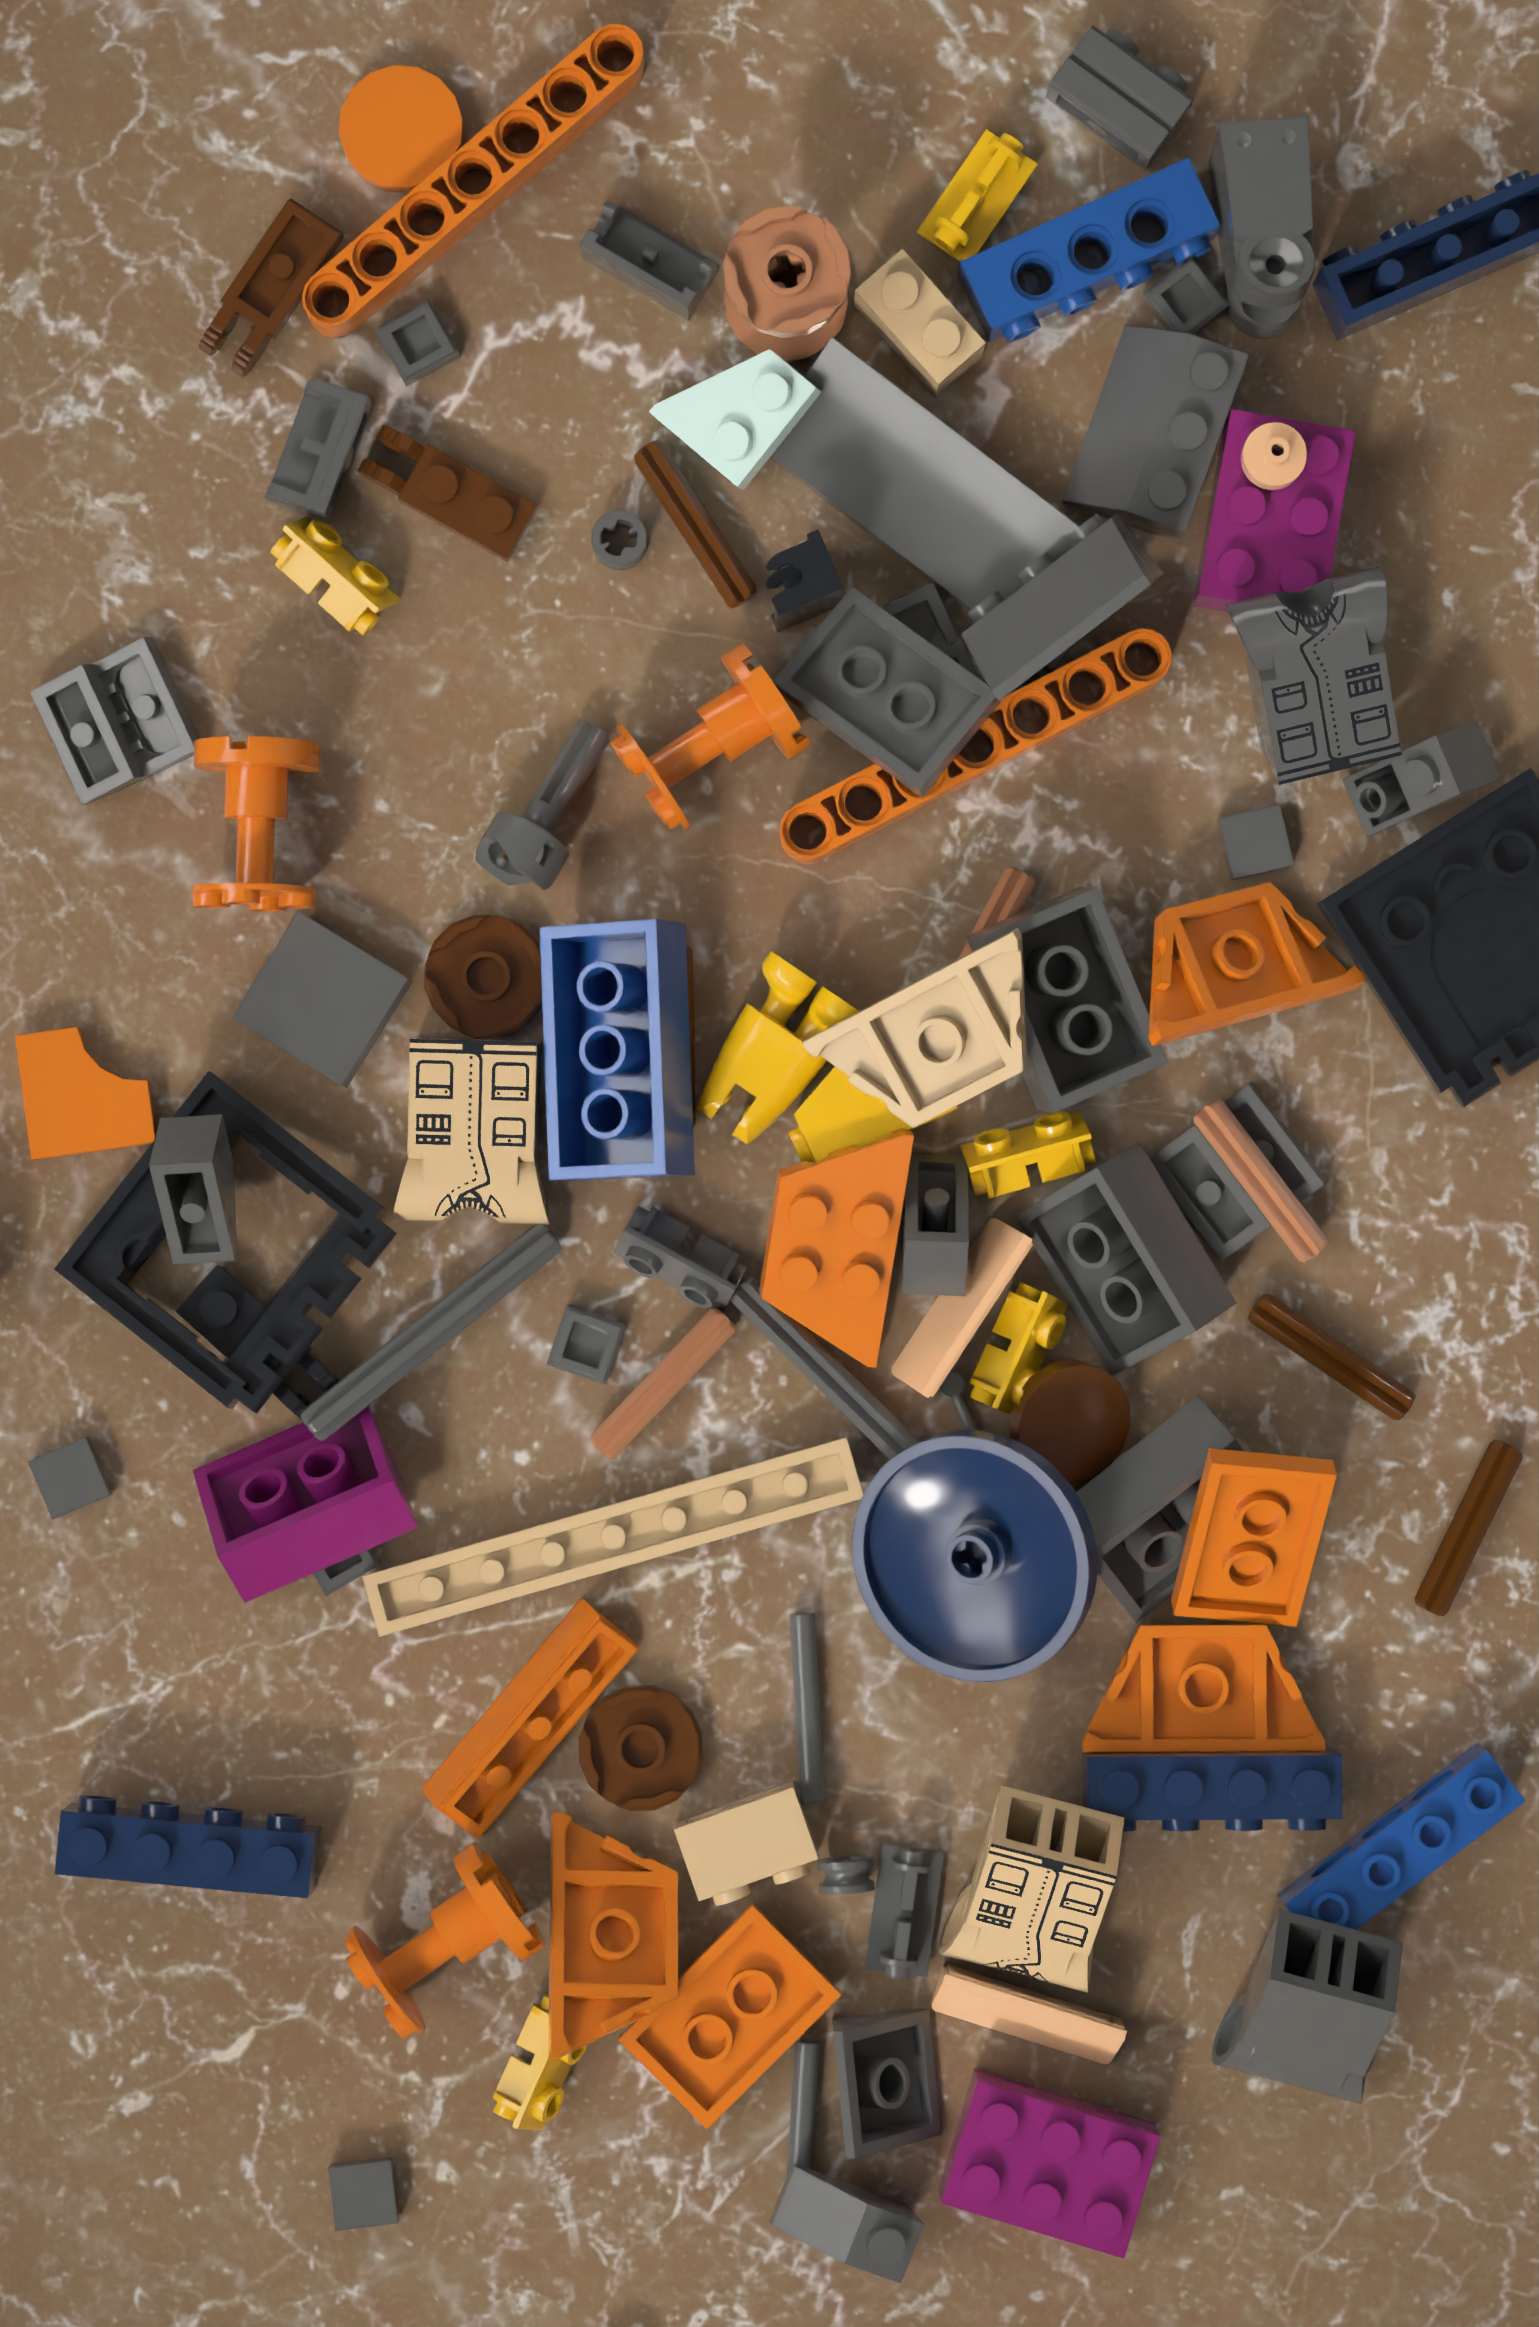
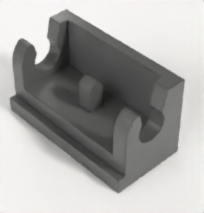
(648, 260)
(320, 450)

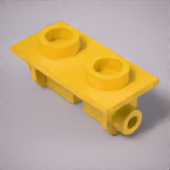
(978, 196)
(315, 553)
(1000, 1156)
(1034, 1325)
(534, 2091)

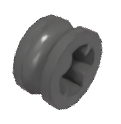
(609, 524)
(846, 1874)

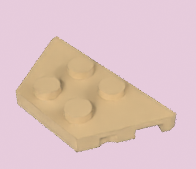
(938, 1035)

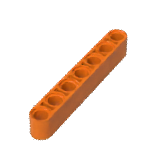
(483, 152)
(1006, 739)

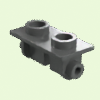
(654, 1249)
(904, 1911)

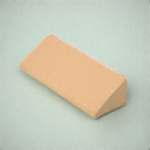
(955, 1319)
(1028, 2014)

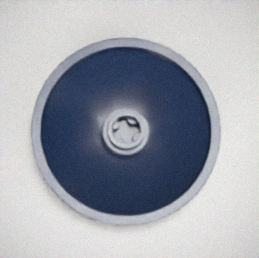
(974, 1555)

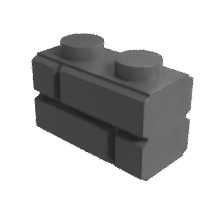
(1120, 95)

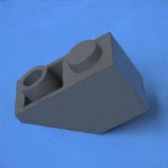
(1422, 778)

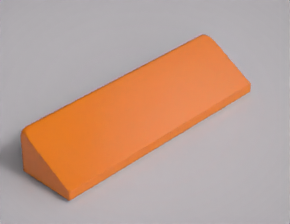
(529, 1718)

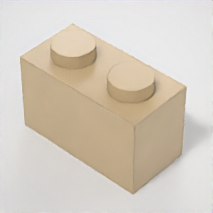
(919, 323)
(747, 1843)

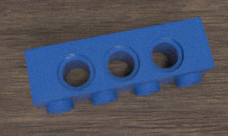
(1169, 196)
(1406, 1842)

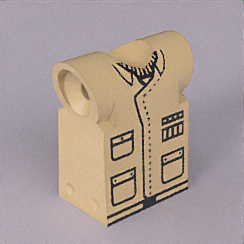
(473, 1131)
(1037, 1890)

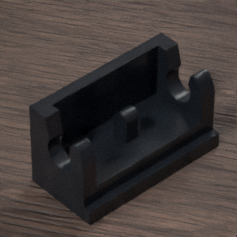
(808, 582)

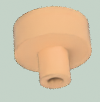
(1263, 466)

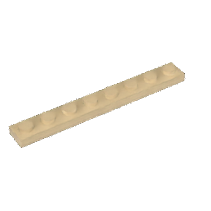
(612, 1536)

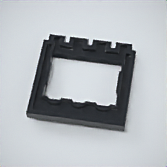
(132, 1228)

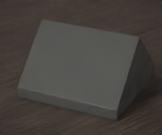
(886, 2080)

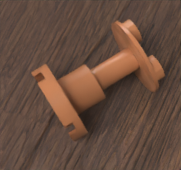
(786, 283)

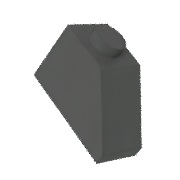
(195, 1188)
(935, 1225)
(848, 2222)

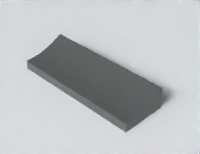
(918, 484)

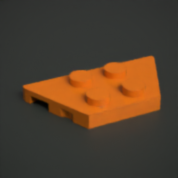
(1237, 962)
(837, 1242)
(1202, 1694)
(607, 1936)

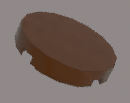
(484, 976)
(1072, 1418)
(640, 1747)

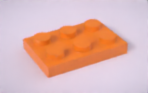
(1253, 1537)
(731, 2016)

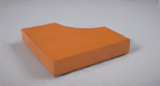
(75, 1102)

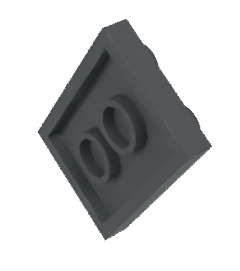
(886, 691)

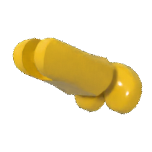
(766, 1055)

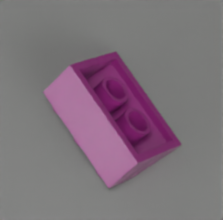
(302, 1503)

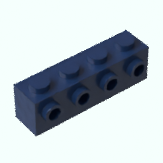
(1431, 258)
(1215, 1786)
(188, 1849)

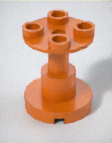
(729, 726)
(256, 799)
(462, 1928)

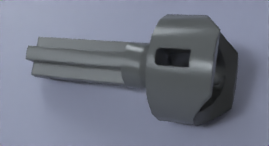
(529, 840)

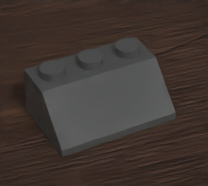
(1155, 429)
(1058, 602)
(1126, 1259)
(1146, 1505)

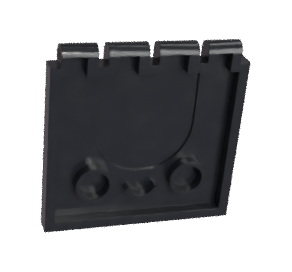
(1455, 940)

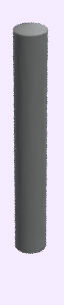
(807, 1708)
(803, 2103)

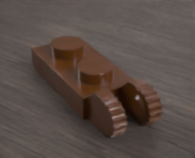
(272, 282)
(454, 495)

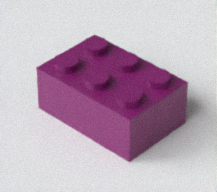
(1272, 538)
(1049, 2163)

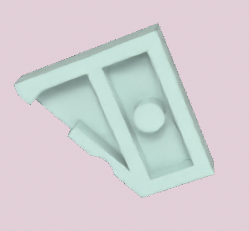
(740, 414)

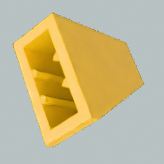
(842, 1116)

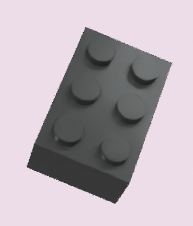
(1080, 1001)

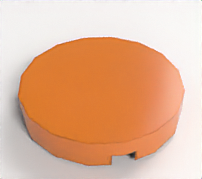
(399, 126)

